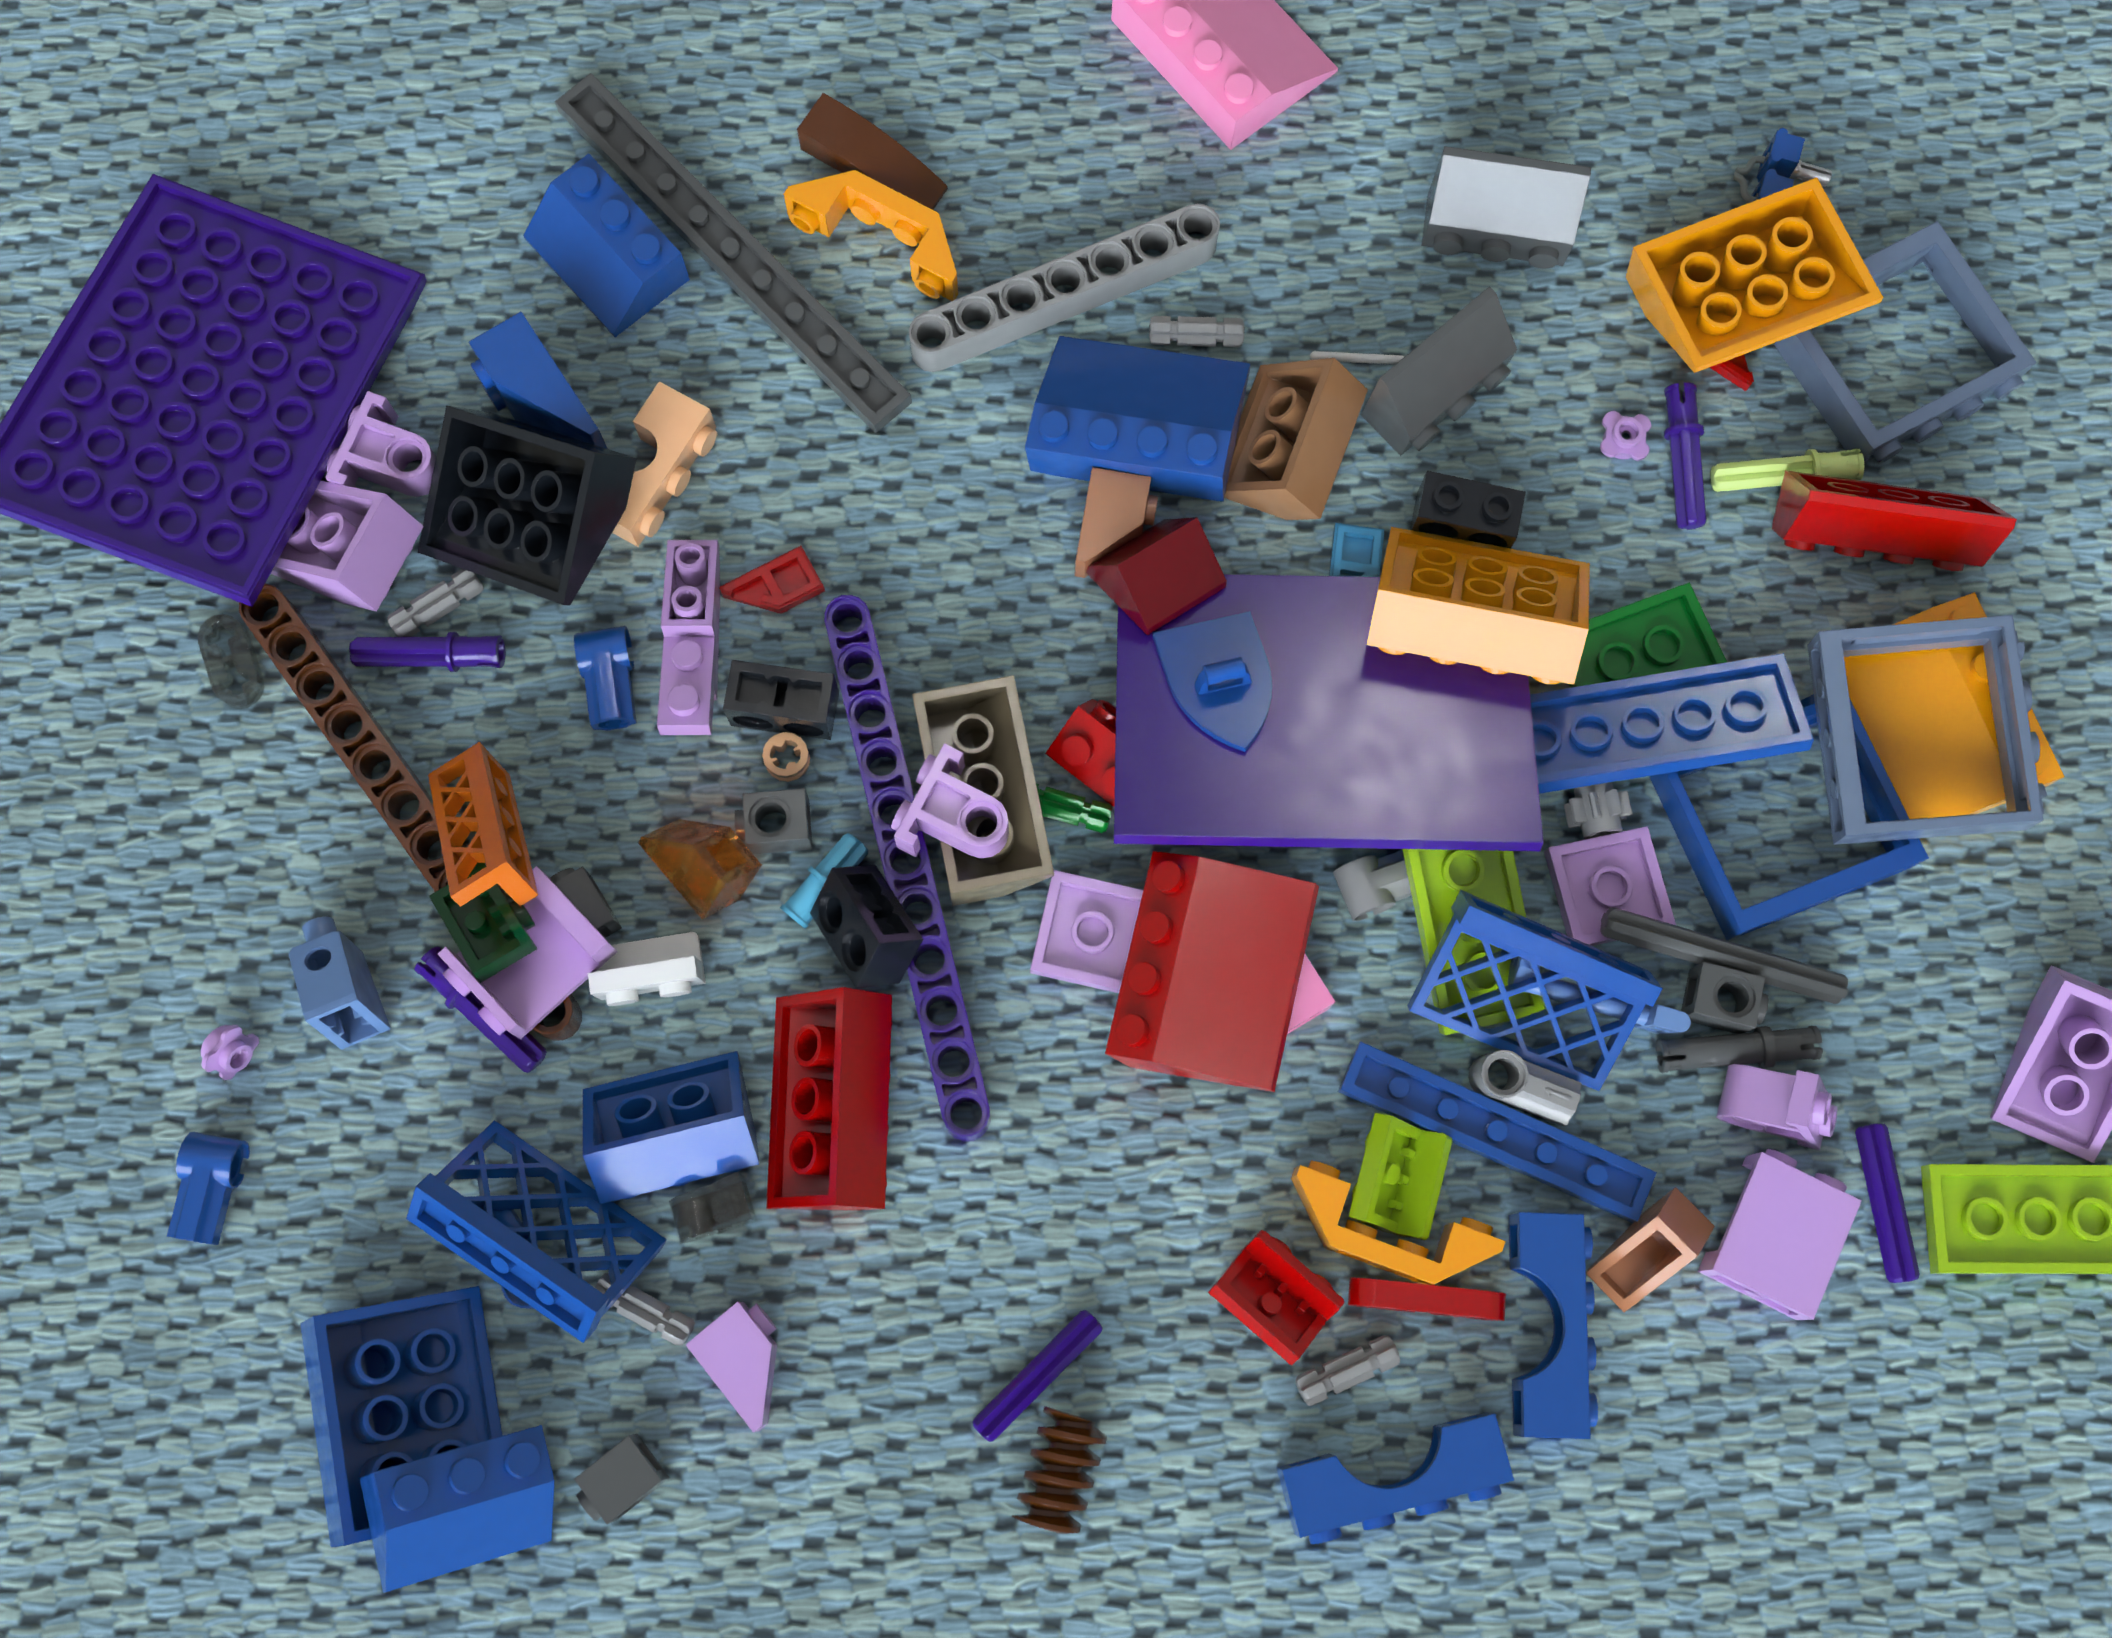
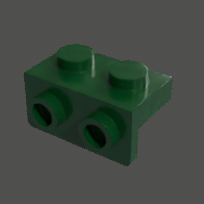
(487, 928)

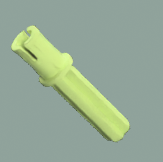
(1770, 472)

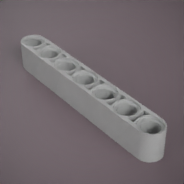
(1077, 269)

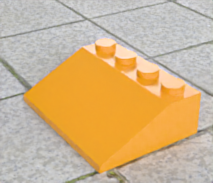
(1751, 276)
(1482, 606)
(1936, 722)

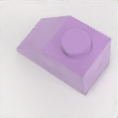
(740, 1360)

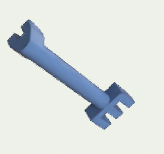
(1654, 1019)

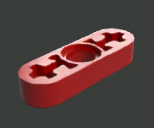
(1427, 1298)

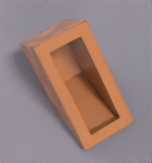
(1113, 514)
(1651, 1250)

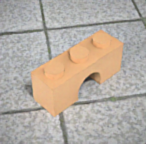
(680, 433)

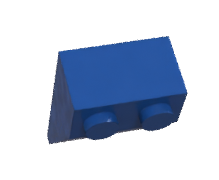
(528, 382)

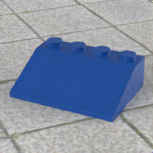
(1138, 416)
(394, 1390)

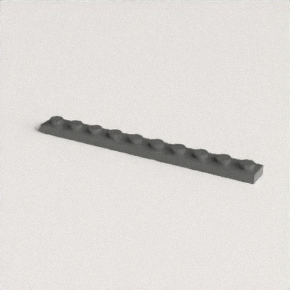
(734, 253)

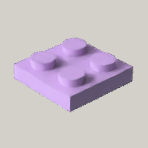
(1603, 874)
(1086, 931)

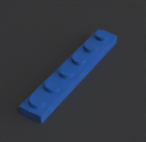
(1498, 1132)

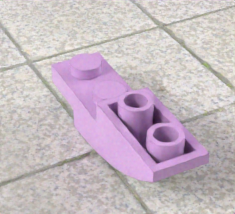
(690, 638)

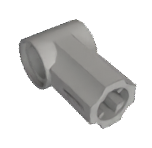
(1373, 884)
(1527, 1087)

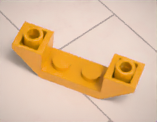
(823, 202)
(1457, 1250)

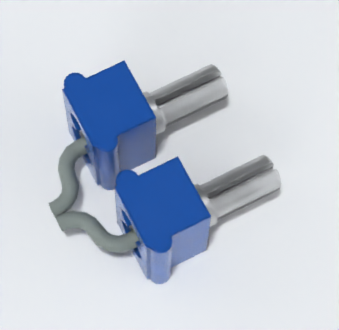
(1778, 166)

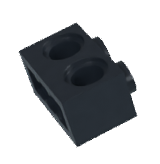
(1467, 510)
(781, 699)
(866, 926)

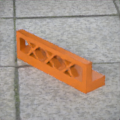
(494, 818)

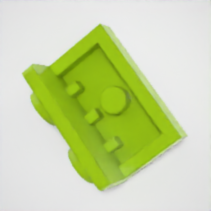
(1400, 1177)

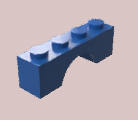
(1555, 1394)
(1461, 1460)

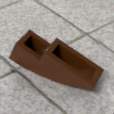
(853, 143)

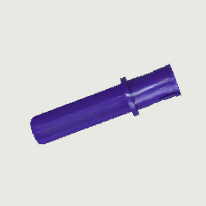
(1686, 459)
(447, 651)
(524, 1052)

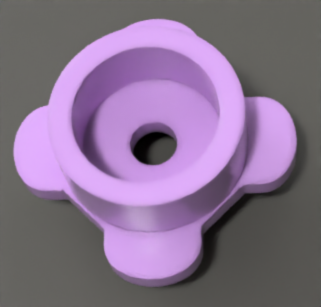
(1615, 445)
(227, 1050)

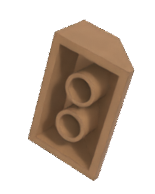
(1294, 437)

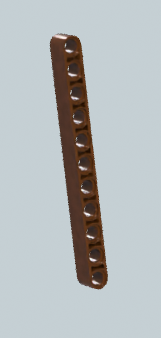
(364, 750)

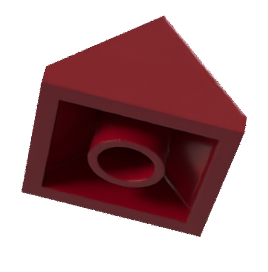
(1160, 573)

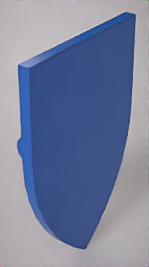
(1219, 676)

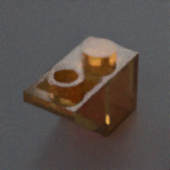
(702, 863)

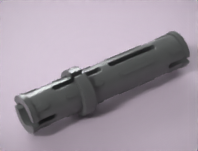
(1758, 1047)

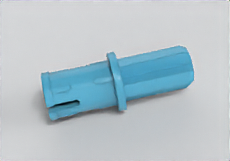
(846, 853)

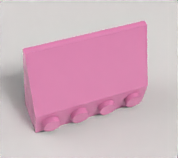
(1226, 58)

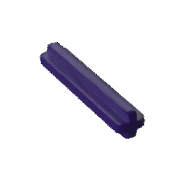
(1887, 1203)
(1037, 1375)

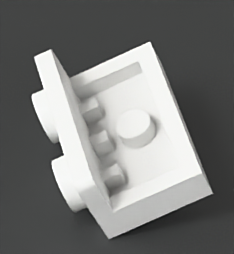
(648, 966)

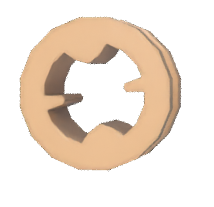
(779, 743)

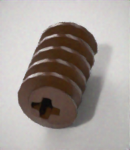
(1061, 1472)

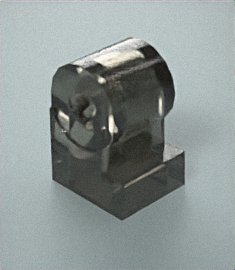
(713, 1209)

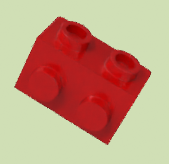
(1088, 747)
(1276, 1296)

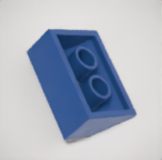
(604, 246)
(668, 1128)
(460, 1507)

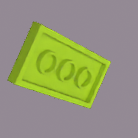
(1434, 884)
(2018, 1218)

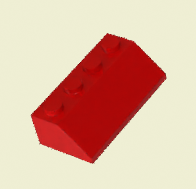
(1889, 521)
(830, 1101)

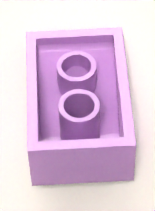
(348, 545)
(2062, 1067)

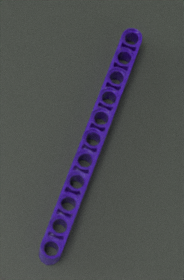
(919, 885)

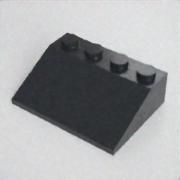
(522, 502)

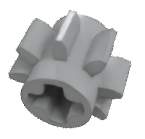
(1598, 810)

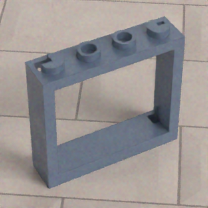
(1978, 312)
(2010, 706)

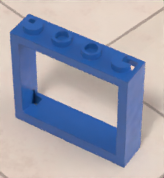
(1879, 803)

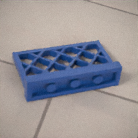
(1553, 951)
(512, 1253)

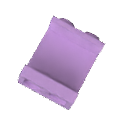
(543, 979)
(1783, 1236)

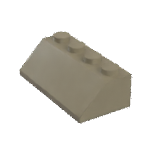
(989, 729)

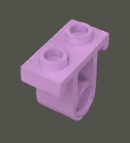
(381, 451)
(947, 807)
(1778, 1104)

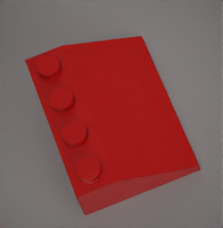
(1212, 971)

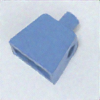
(336, 985)

